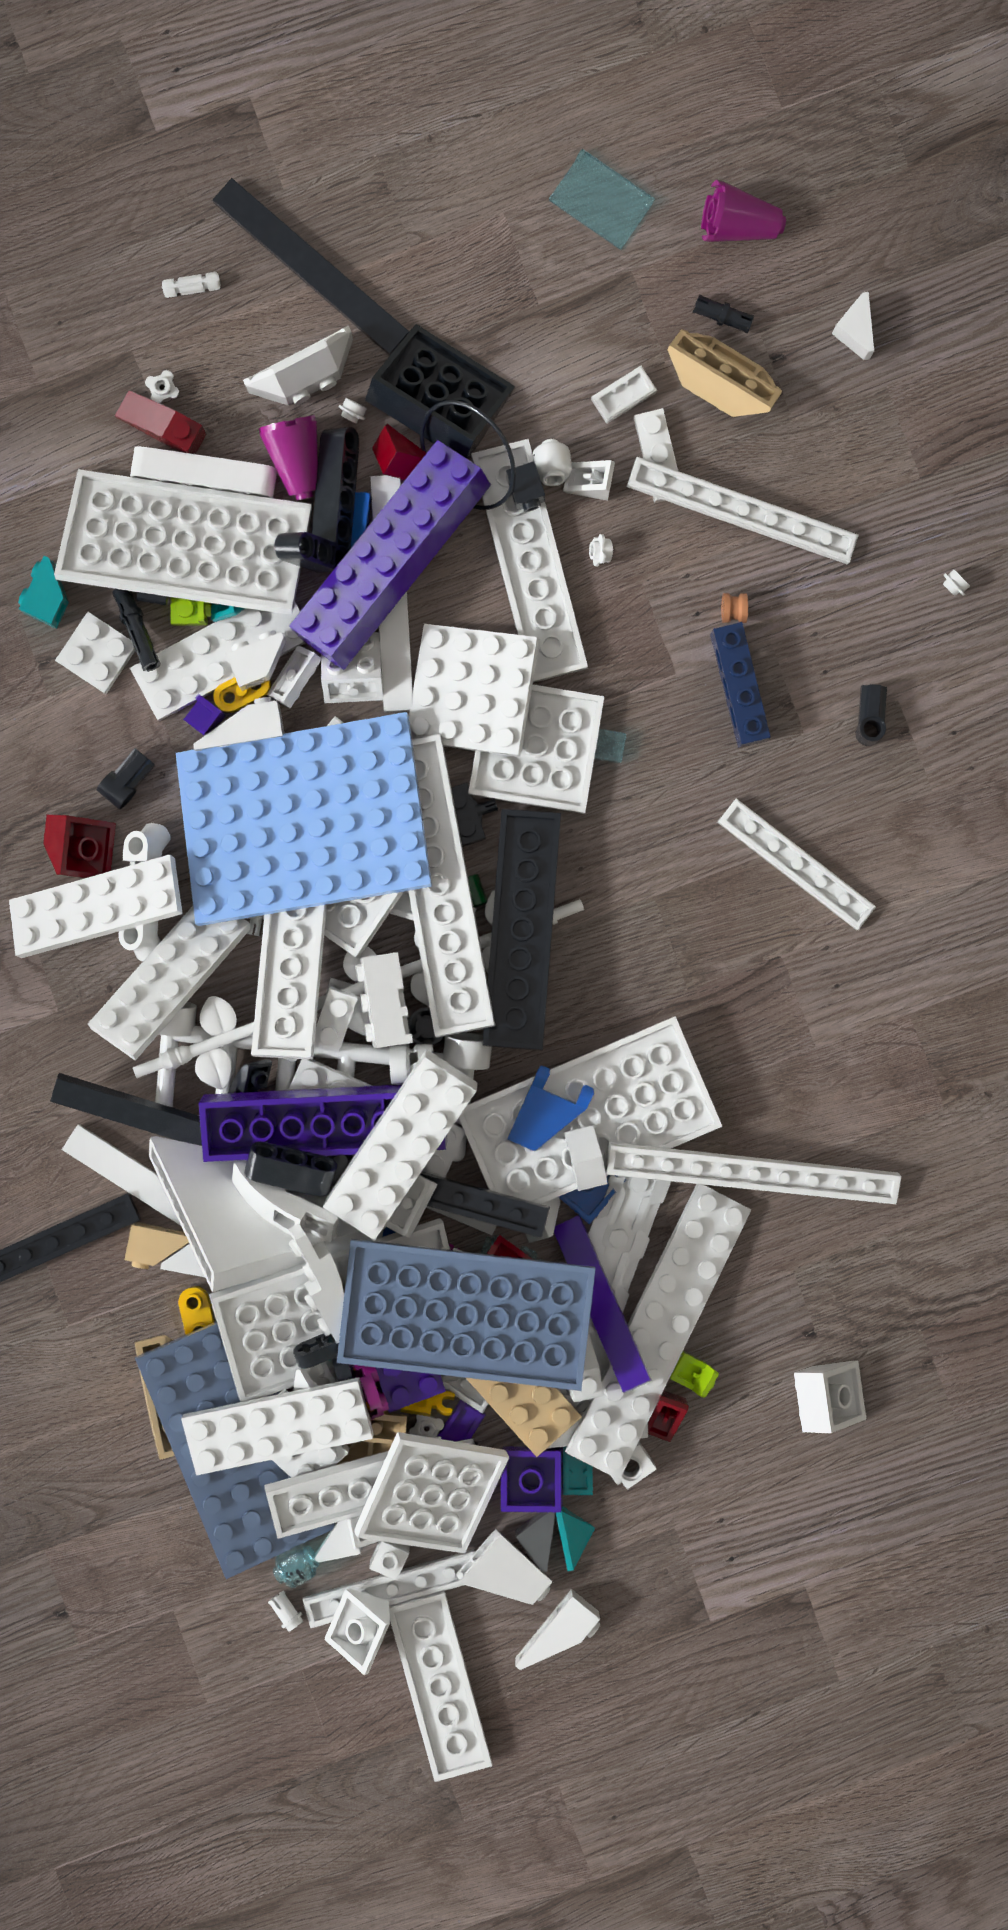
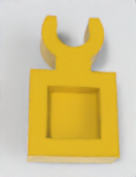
(424, 1407)

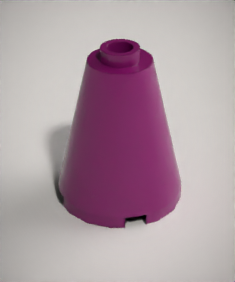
(739, 216)
(294, 453)

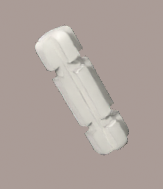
(191, 284)

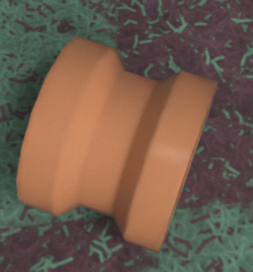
(734, 608)

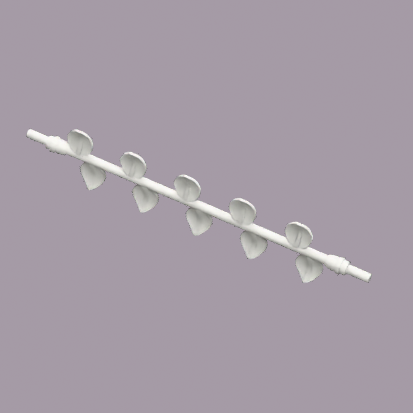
(220, 1020)

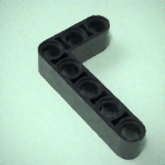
(332, 509)

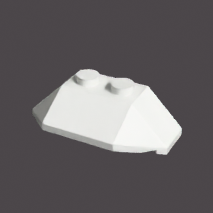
(304, 372)

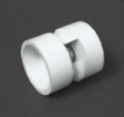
(402, 1058)

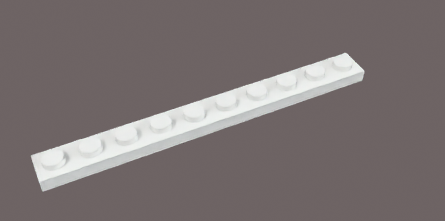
(752, 1173)

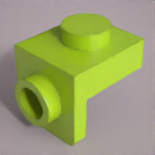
(694, 1374)

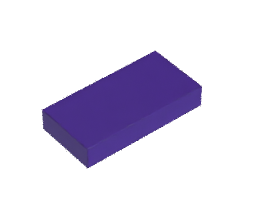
(461, 1423)

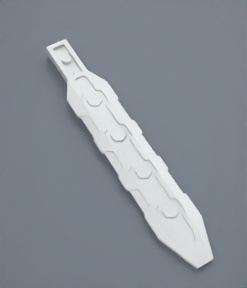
(623, 1229)

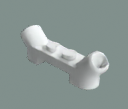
(137, 849)

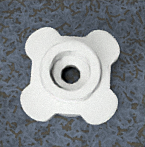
(169, 392)
(601, 550)
(434, 1424)

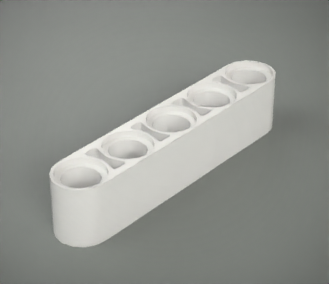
(203, 471)

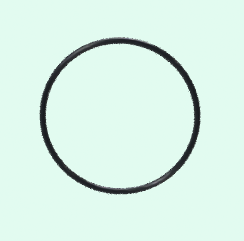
(496, 428)

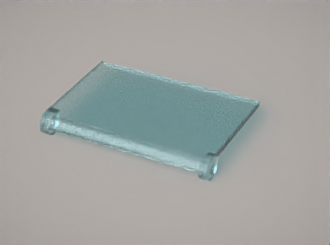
(601, 199)

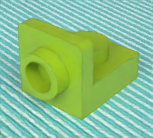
(189, 612)

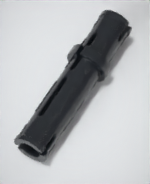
(132, 617)

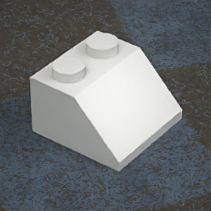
(830, 1397)

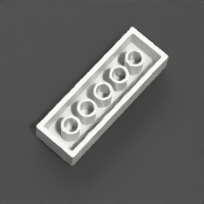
(400, 1144)

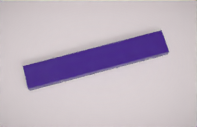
(605, 1310)

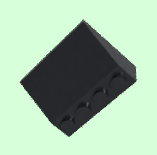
(431, 371)

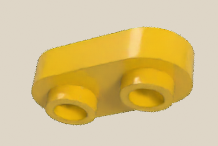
(242, 698)
(198, 1316)

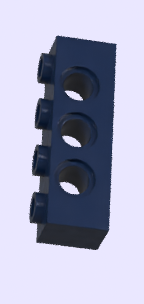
(740, 685)

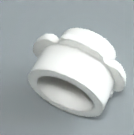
(352, 410)
(955, 583)

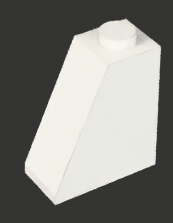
(504, 1571)

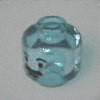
(295, 1566)

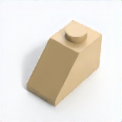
(152, 1244)

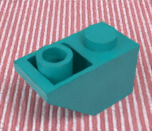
(46, 596)

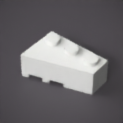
(383, 1000)

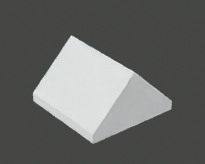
(359, 1628)

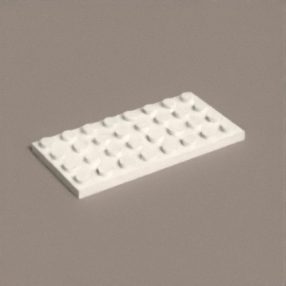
(180, 541)
(642, 1096)
(270, 1317)

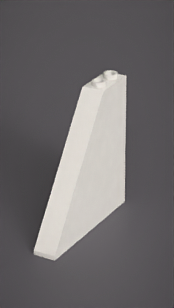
(222, 1228)

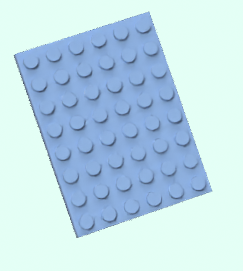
(303, 820)

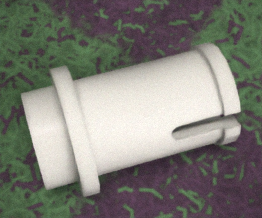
(285, 1611)

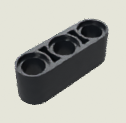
(290, 1168)

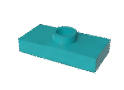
(576, 1476)

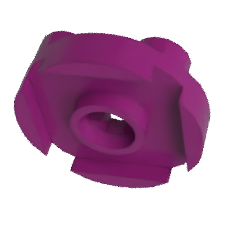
(372, 1395)

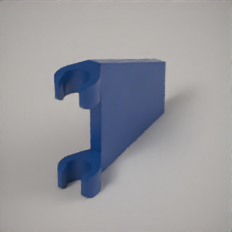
(545, 1113)

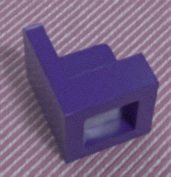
(204, 716)

